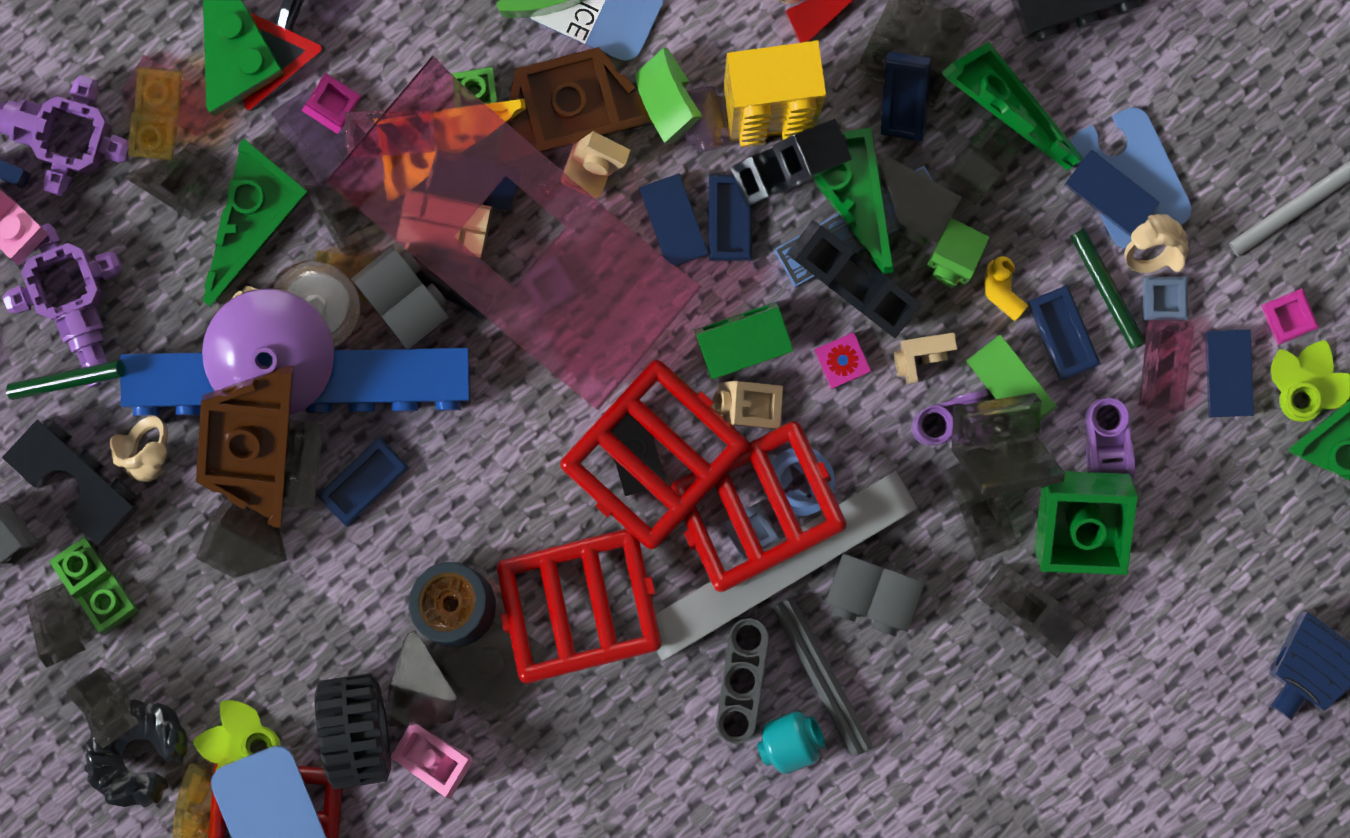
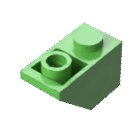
(956, 254)

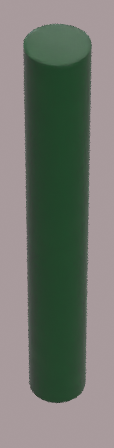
(1107, 288)
(66, 380)

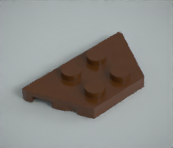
(573, 98)
(247, 442)

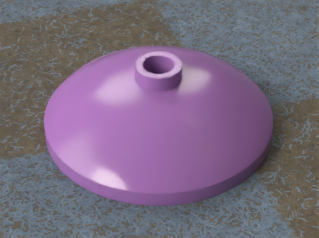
(273, 324)

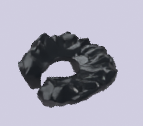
(106, 765)

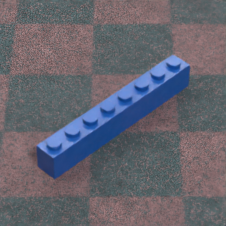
(357, 379)

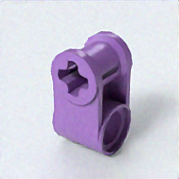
(945, 413)
(1111, 442)

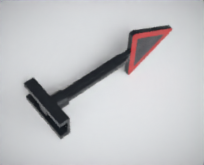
(289, 48)

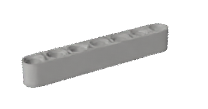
(709, 609)

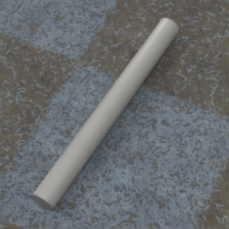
(1291, 210)

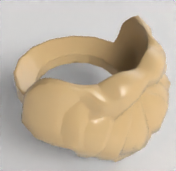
(1158, 230)
(148, 462)

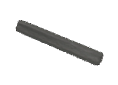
(822, 677)

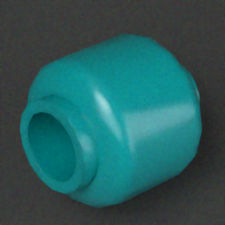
(791, 742)

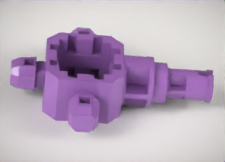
(33, 125)
(77, 320)

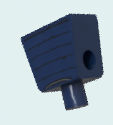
(1311, 666)

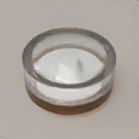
(327, 291)

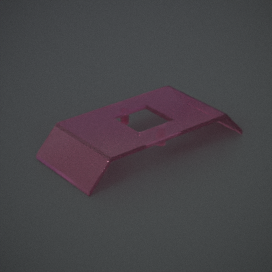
(591, 296)

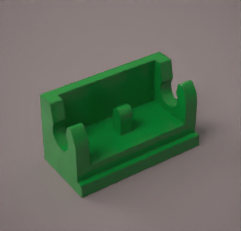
(743, 340)

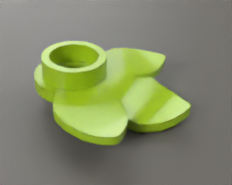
(1311, 375)
(236, 735)

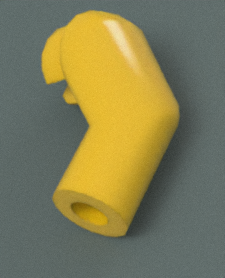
(999, 287)

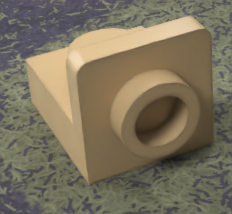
(593, 161)
(930, 348)
(749, 404)

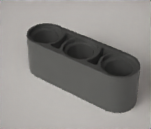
(748, 701)

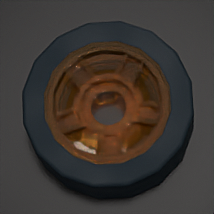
(432, 613)

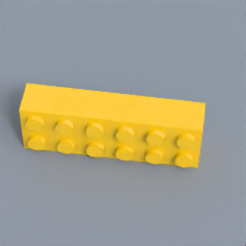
(773, 91)

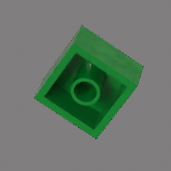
(1086, 524)

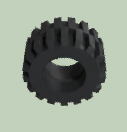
(352, 731)

